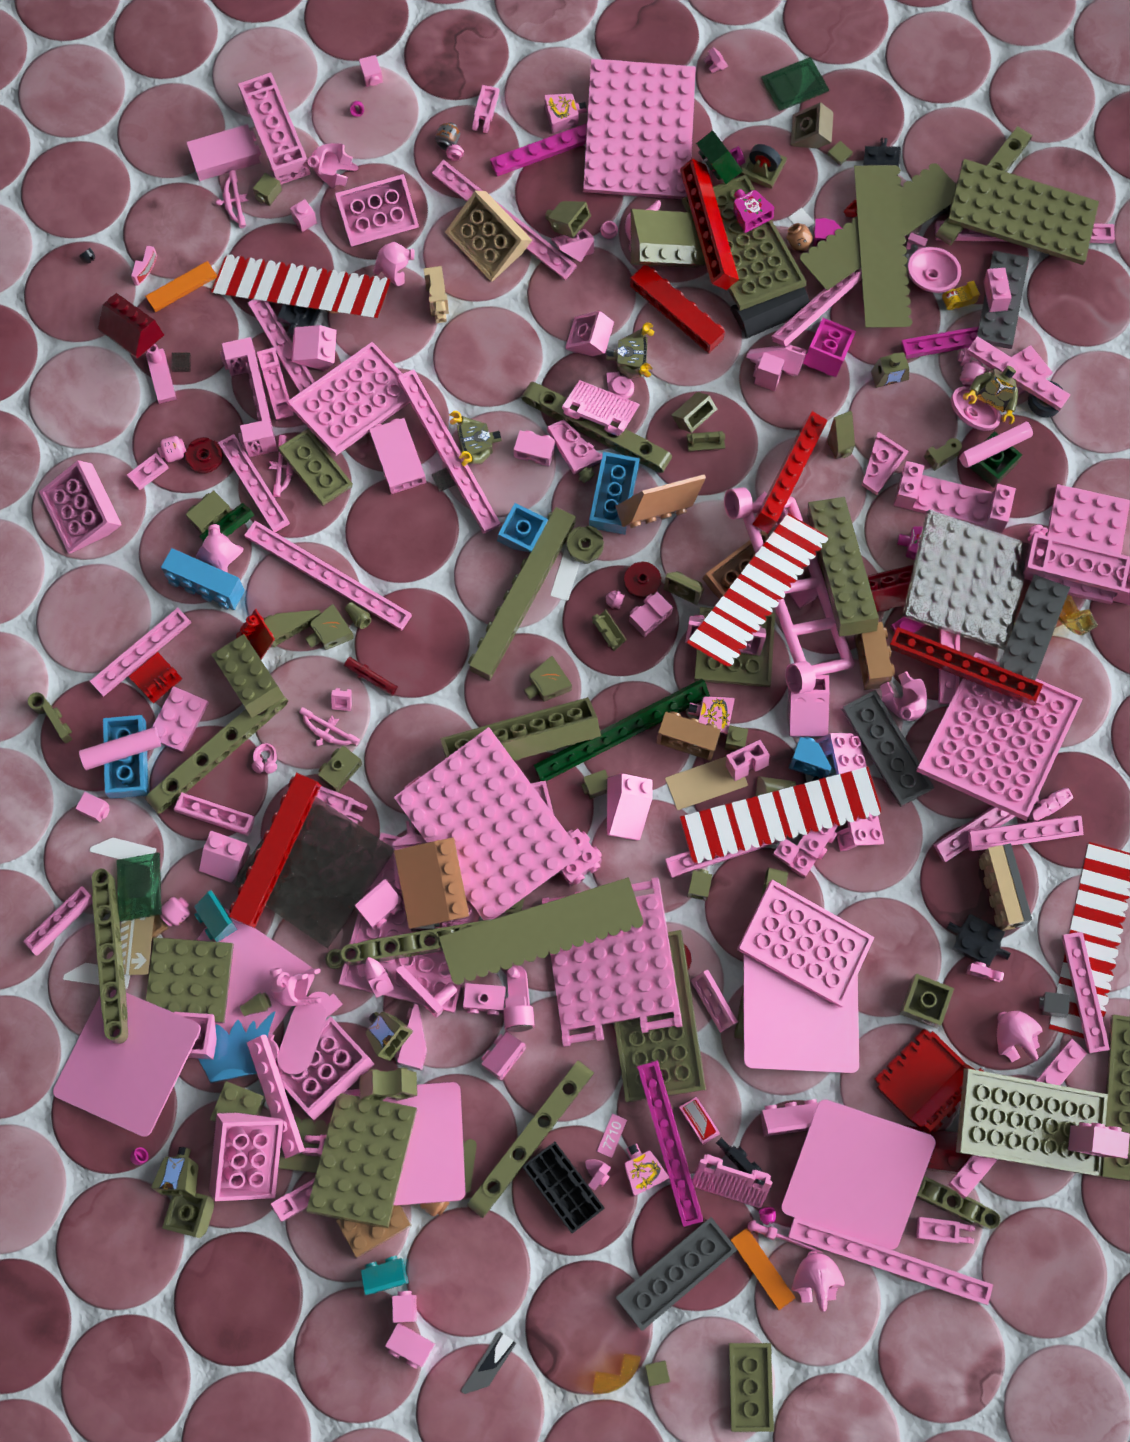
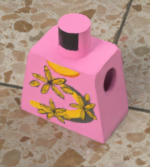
(563, 111)
(714, 711)
(643, 1170)

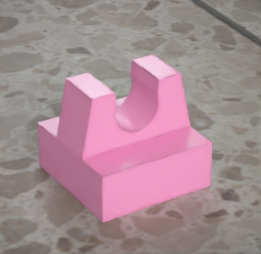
(717, 59)
(916, 239)
(341, 699)

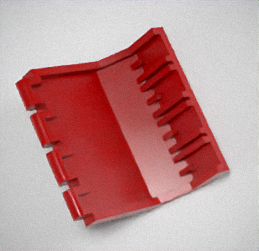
(926, 1082)

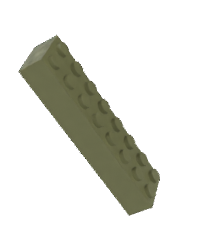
(843, 568)
(536, 731)

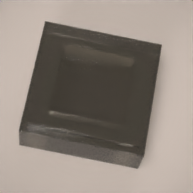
(181, 362)
(443, 479)

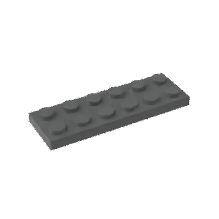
(1000, 326)
(1034, 627)
(887, 748)
(676, 1273)

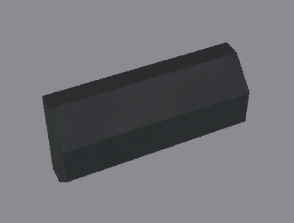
(770, 313)
(563, 1187)

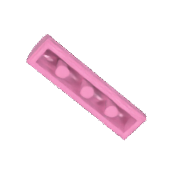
(996, 444)
(120, 748)
(214, 814)
(59, 921)

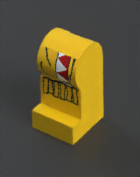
(961, 296)

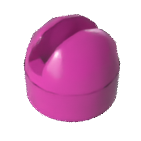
(353, 111)
(139, 1156)
(767, 1215)

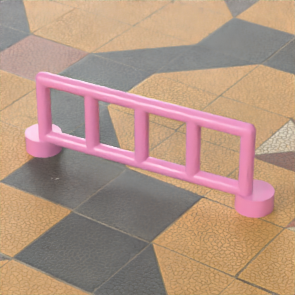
(800, 674)

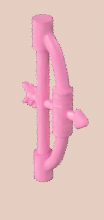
(238, 198)
(289, 471)
(330, 726)

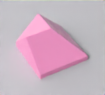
(576, 247)

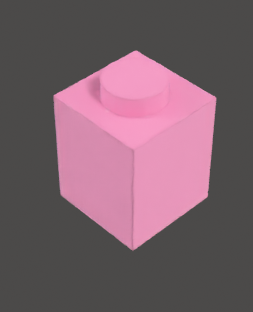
(371, 71)
(303, 215)
(93, 807)

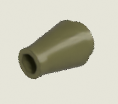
(359, 616)
(257, 1004)

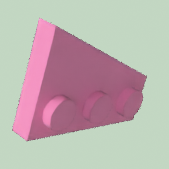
(573, 448)
(883, 462)

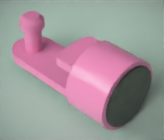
(518, 1012)

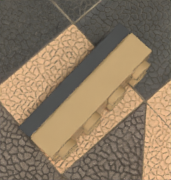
(1005, 887)

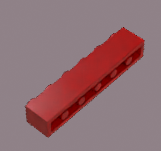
(677, 308)

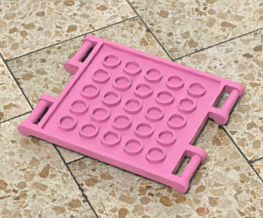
(618, 975)

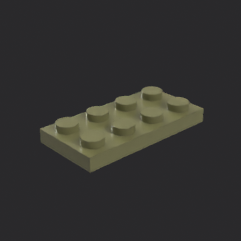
(315, 467)
(751, 1387)

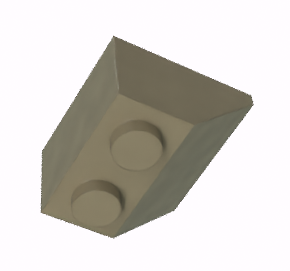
(812, 127)

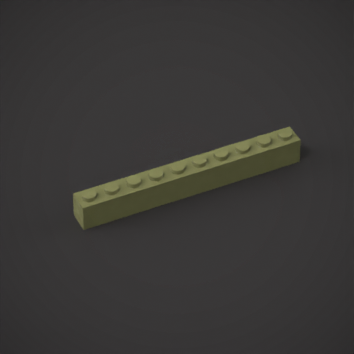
(522, 594)

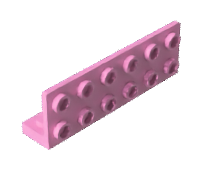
(849, 756)

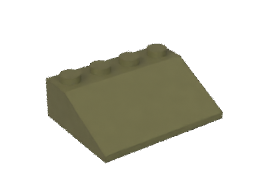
(665, 239)

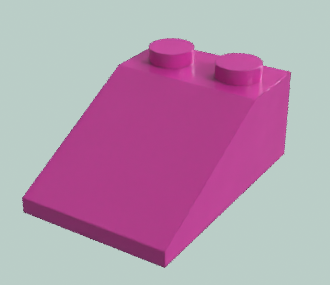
(829, 347)

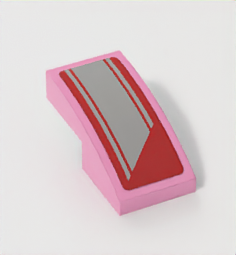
(142, 269)
(699, 1120)

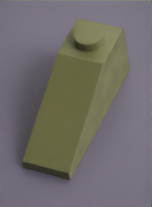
(841, 435)
(289, 624)

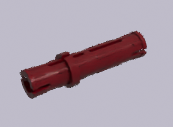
(364, 672)

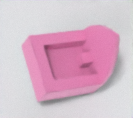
(598, 1171)

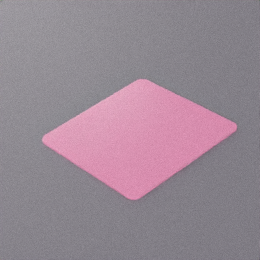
(250, 974)
(795, 1027)
(128, 1079)
(435, 1150)
(858, 1174)

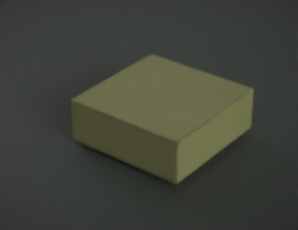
(840, 153)
(657, 1373)

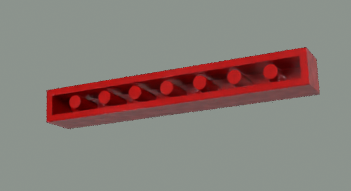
(709, 224)
(789, 472)
(966, 666)
(275, 850)

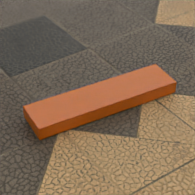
(181, 286)
(762, 1269)

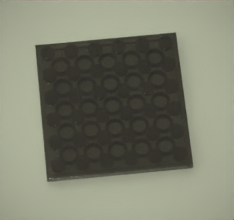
(966, 580)
(325, 873)

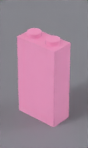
(224, 152)
(397, 455)

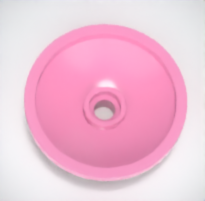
(934, 269)
(976, 415)

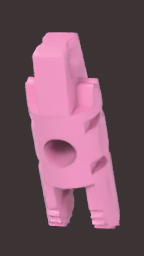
(1050, 804)

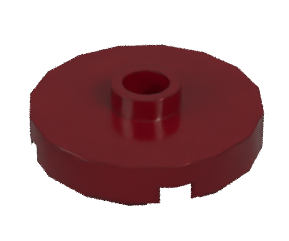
(201, 447)
(642, 588)

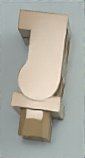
(438, 300)

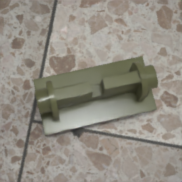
(706, 441)
(609, 629)

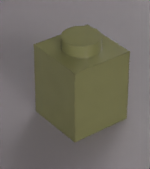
(267, 189)
(735, 738)
(595, 784)
(700, 884)

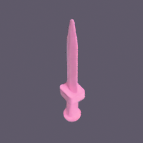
(771, 1233)

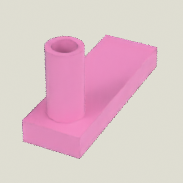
(160, 374)
(433, 1004)

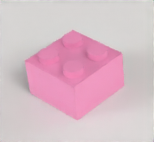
(1098, 1140)

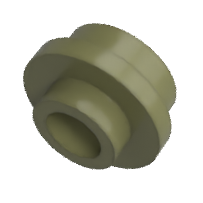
(586, 474)
(334, 952)

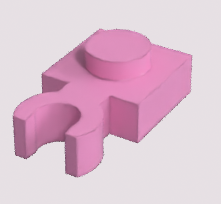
(980, 970)

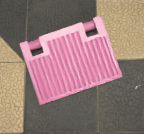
(600, 407)
(731, 1182)

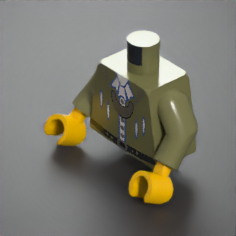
(632, 353)
(474, 439)

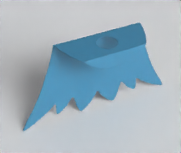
(232, 1053)

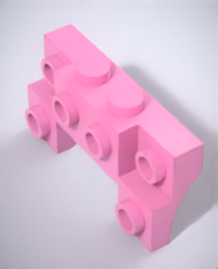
(803, 856)

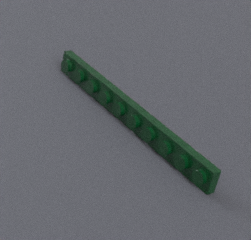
(621, 731)

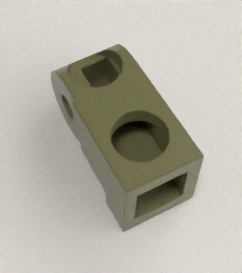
(944, 454)

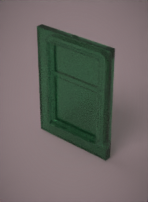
(795, 84)
(139, 887)

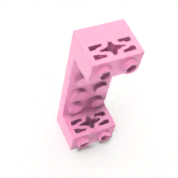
(274, 128)
(241, 358)
(959, 501)
(1079, 565)

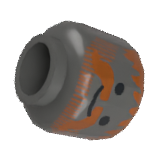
(447, 135)

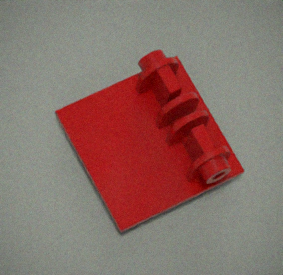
(257, 633)
(155, 677)

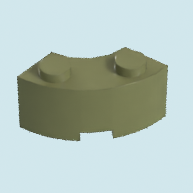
(385, 1084)

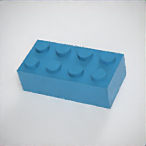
(614, 485)
(202, 579)
(128, 775)

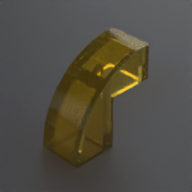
(1076, 621)
(610, 1382)

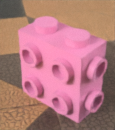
(586, 863)

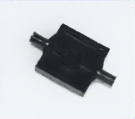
(882, 154)
(298, 317)
(978, 940)
(739, 1159)

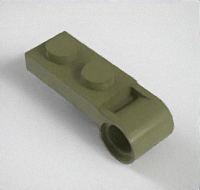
(53, 714)

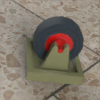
(763, 165)

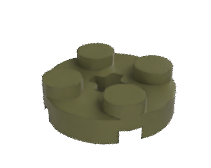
(584, 534)

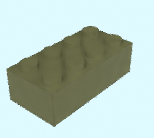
(248, 675)

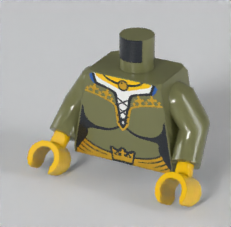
(996, 390)

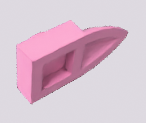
(377, 977)

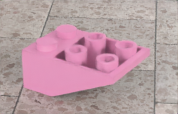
(810, 710)

